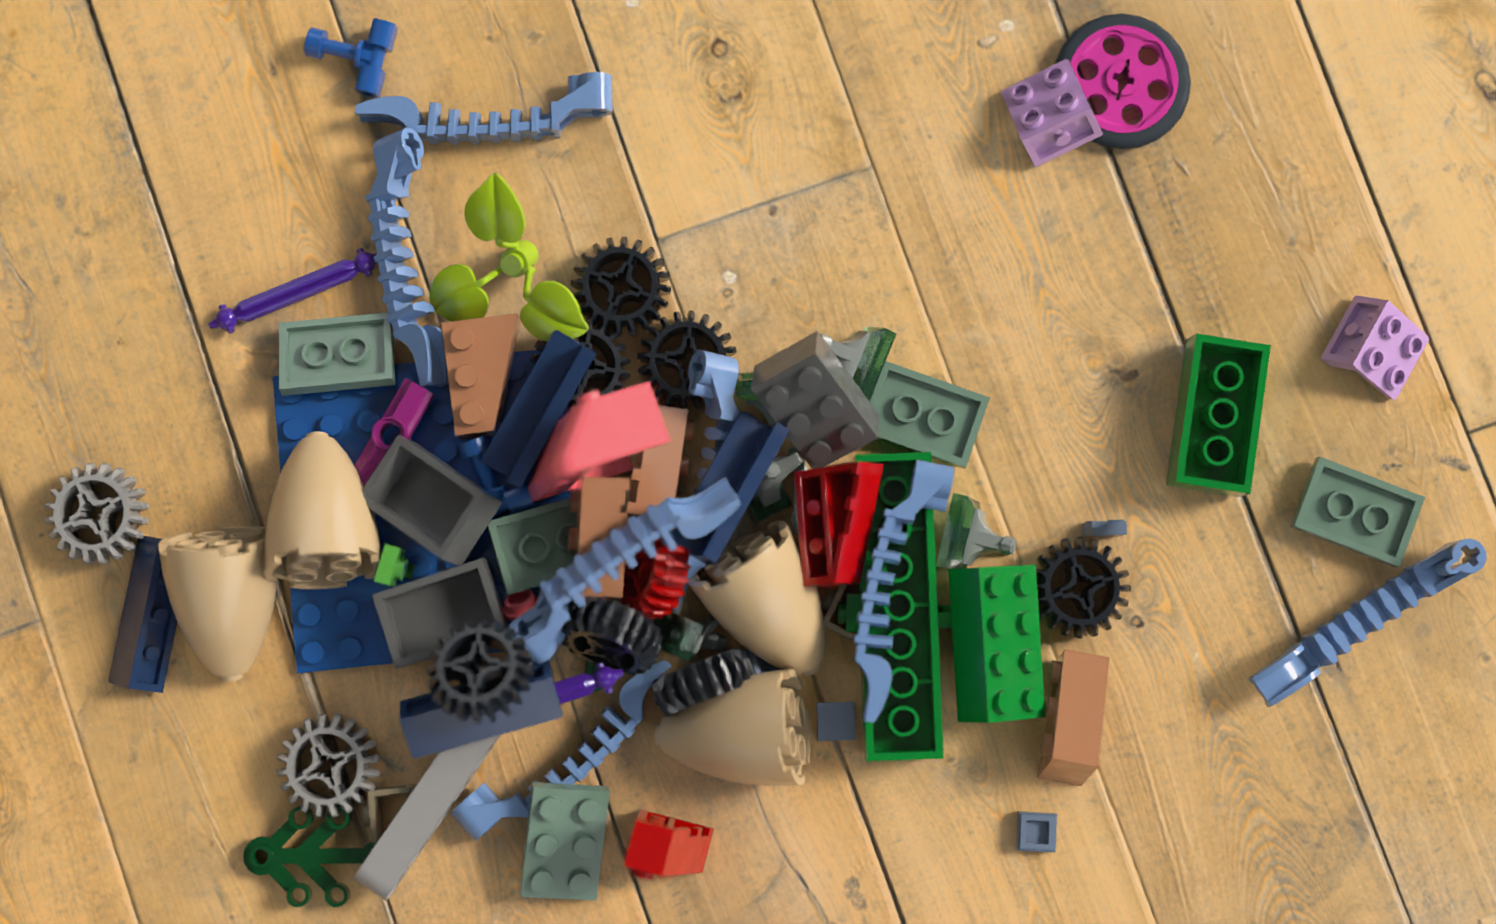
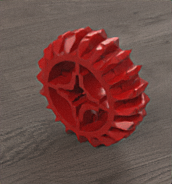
(656, 581)

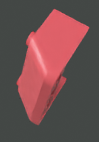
(598, 439)

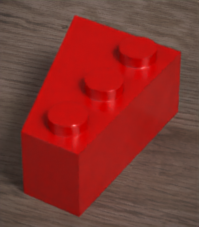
(835, 521)
(666, 846)

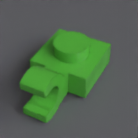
(393, 566)

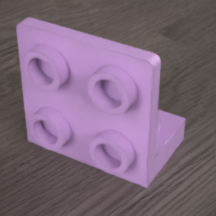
(1051, 113)
(1376, 344)

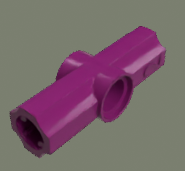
(404, 412)

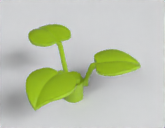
(457, 296)

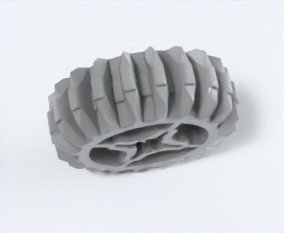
(81, 487)
(298, 779)

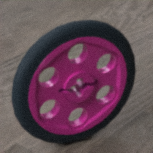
(1170, 70)

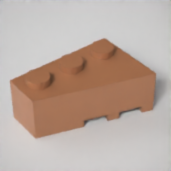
(478, 370)
(660, 467)
(598, 510)
(1074, 718)

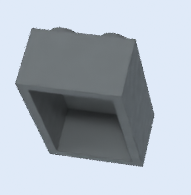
(816, 401)
(429, 500)
(428, 607)

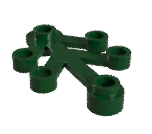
(307, 856)

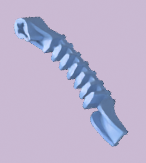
(587, 97)
(395, 161)
(715, 380)
(928, 489)
(692, 516)
(1422, 579)
(485, 809)

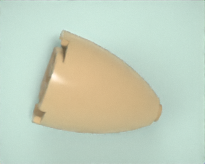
(319, 520)
(220, 595)
(762, 599)
(745, 734)

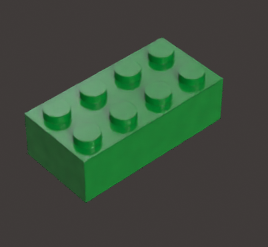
(1218, 415)
(996, 644)

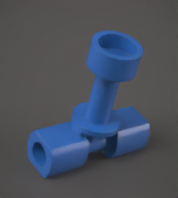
(367, 55)
(513, 499)

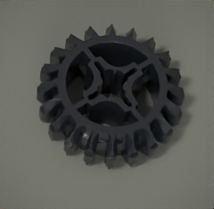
(635, 291)
(669, 358)
(598, 369)
(1085, 603)
(612, 635)
(451, 666)
(701, 681)

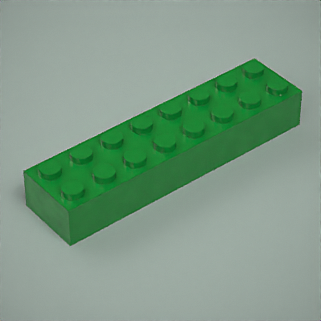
(912, 712)

